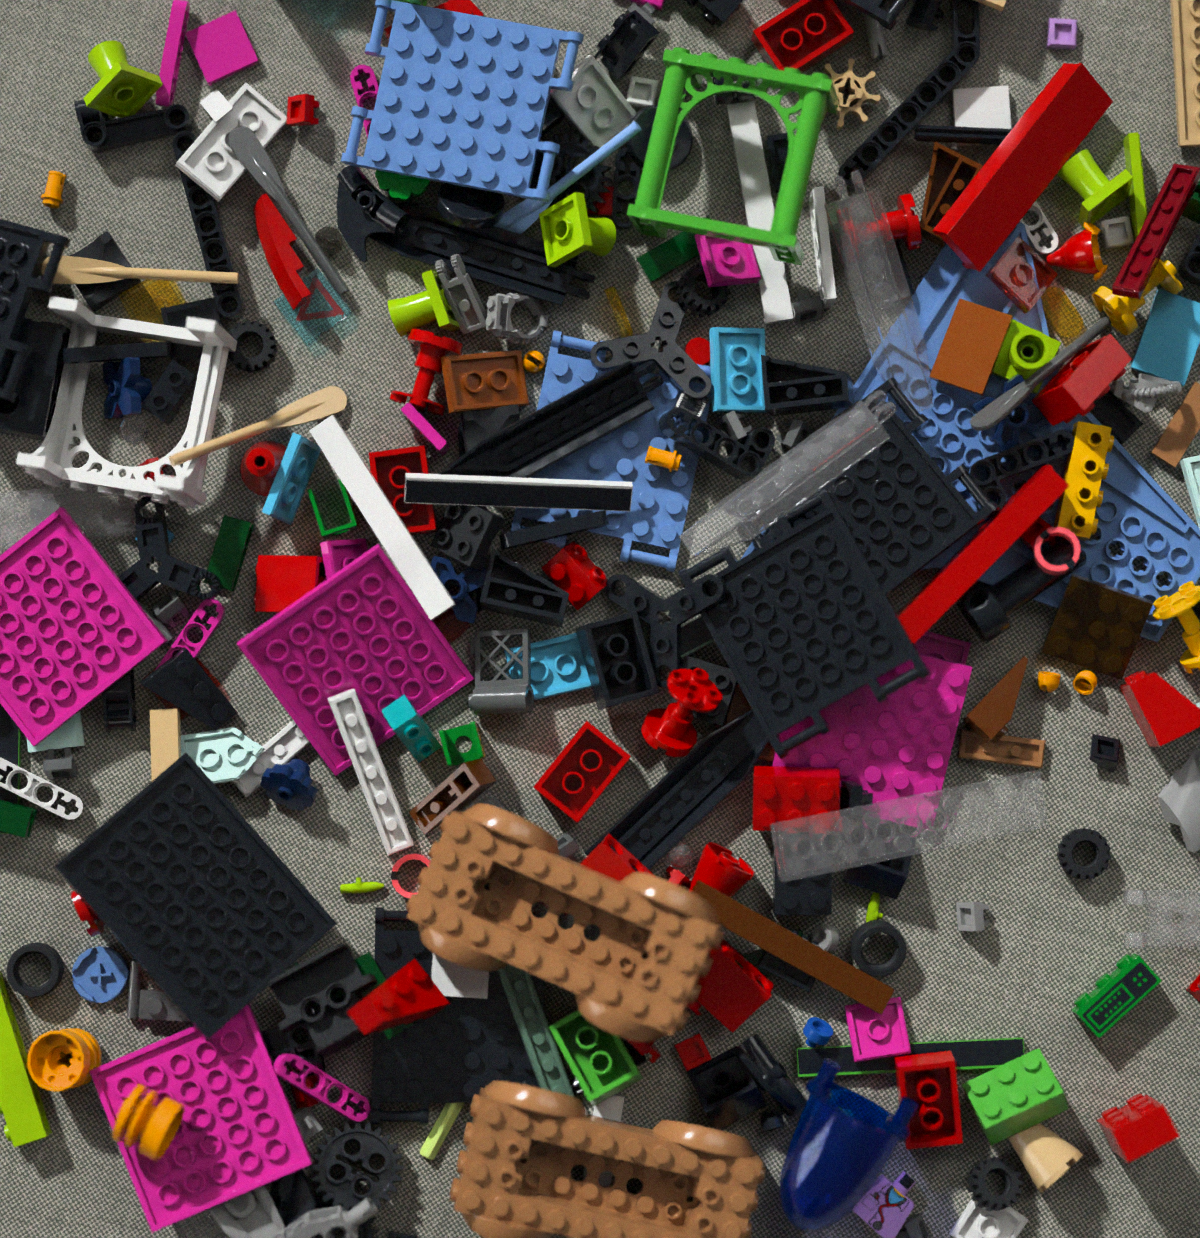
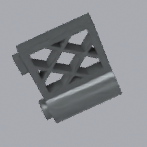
(499, 695)

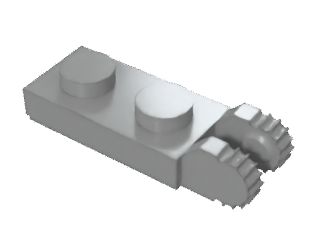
(462, 295)

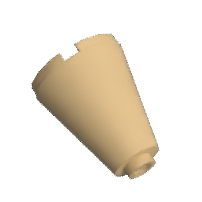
(1044, 1154)

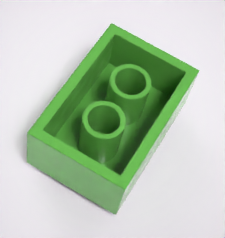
(595, 1057)
(1015, 1096)

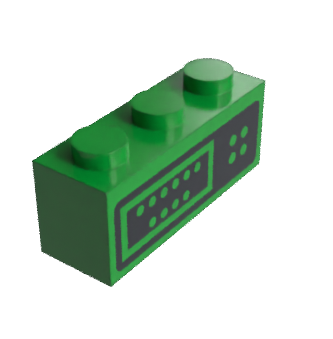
(1115, 994)

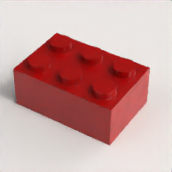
(802, 35)
(1082, 380)
(389, 470)
(582, 771)
(793, 793)
(932, 1084)
(1137, 1127)

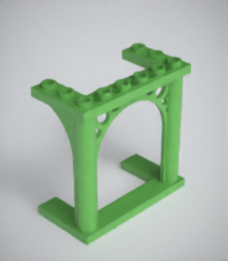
(687, 71)

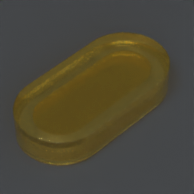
(618, 312)
(1061, 313)

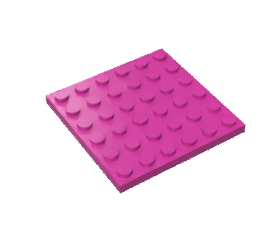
(64, 627)
(358, 634)
(894, 744)
(233, 1124)

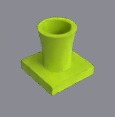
(121, 86)
(1094, 187)
(570, 231)
(423, 308)
(1011, 357)

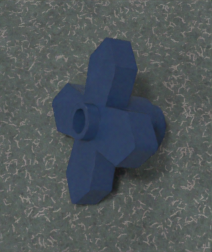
(125, 388)
(1007, 430)
(467, 581)

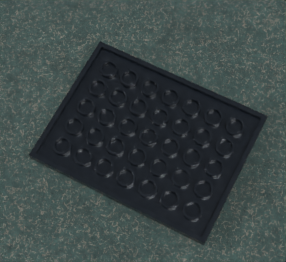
(195, 895)

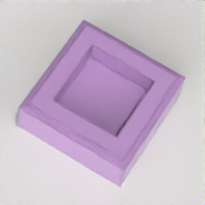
(1062, 33)

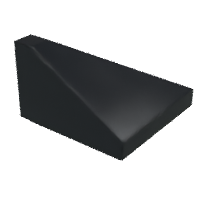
(1105, 752)

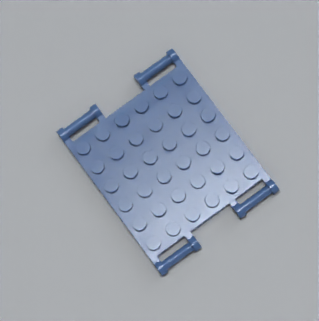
(462, 99)
(658, 495)

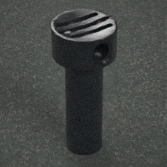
(988, 608)

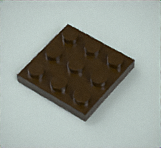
(1096, 626)

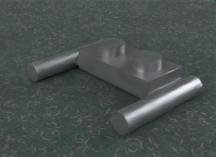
(149, 1003)

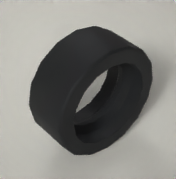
(889, 966)
(13, 970)

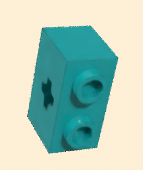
(411, 728)

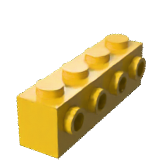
(1083, 474)

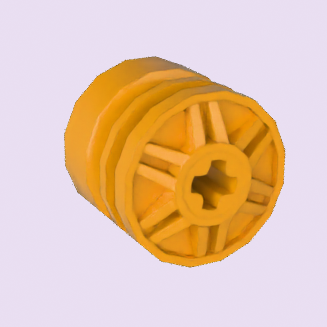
(50, 1056)
(144, 1120)

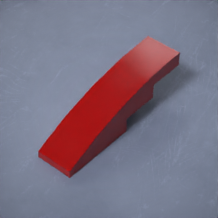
(277, 245)

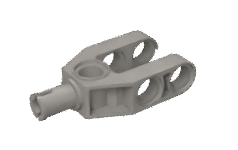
(326, 1219)

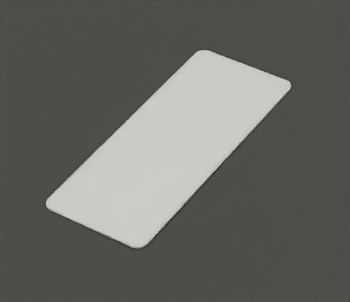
(216, 105)

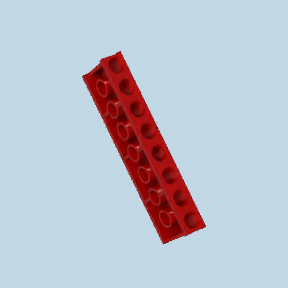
(1023, 165)
(981, 551)
(728, 989)

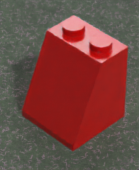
(285, 580)
(1159, 708)

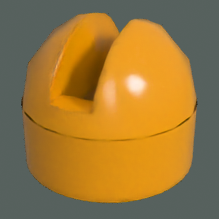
(530, 366)
(1048, 681)
(1085, 682)

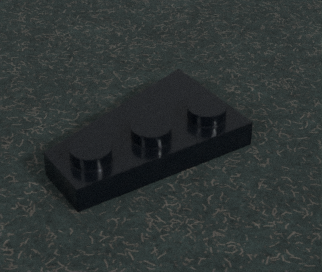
(190, 689)

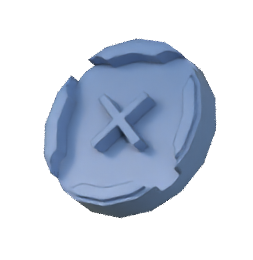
(100, 974)

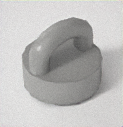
(827, 937)

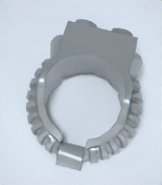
(499, 319)
(1144, 390)

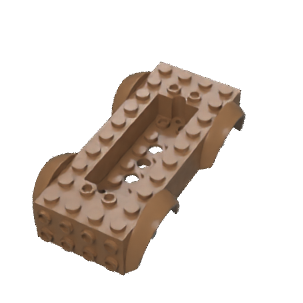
(480, 916)
(530, 1139)

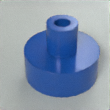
(817, 1032)

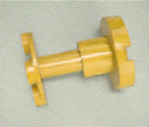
(1121, 308)
(1181, 605)

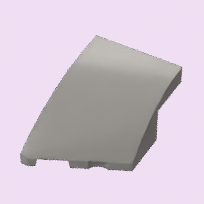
(1181, 801)

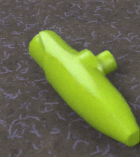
(360, 887)
(873, 908)

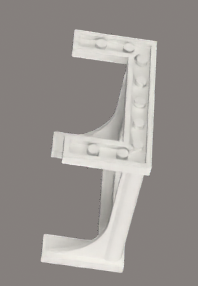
(54, 457)

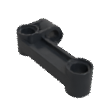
(129, 129)
(280, 1042)

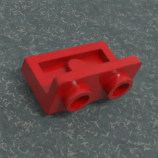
(575, 574)

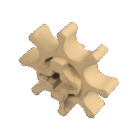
(856, 92)

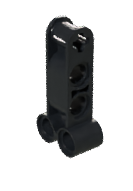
(120, 703)

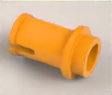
(54, 189)
(663, 458)

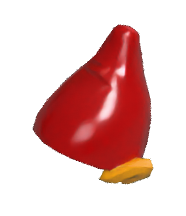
(1080, 253)

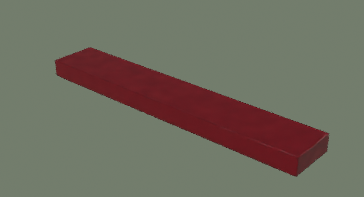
(1156, 231)

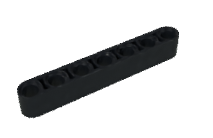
(211, 239)

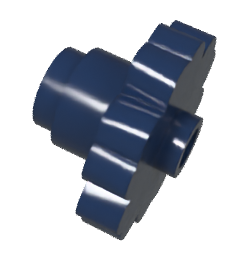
(290, 785)

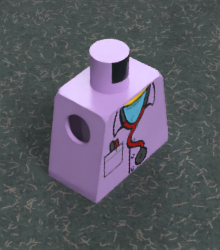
(886, 1204)

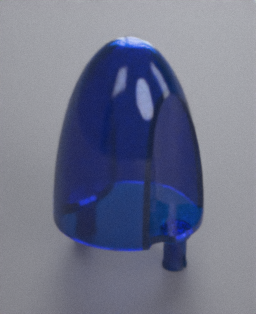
(837, 1151)

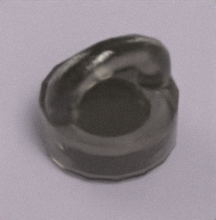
(329, 240)

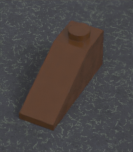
(997, 707)
(452, 794)

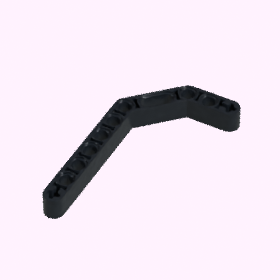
(914, 104)

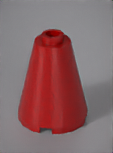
(259, 478)
(721, 870)

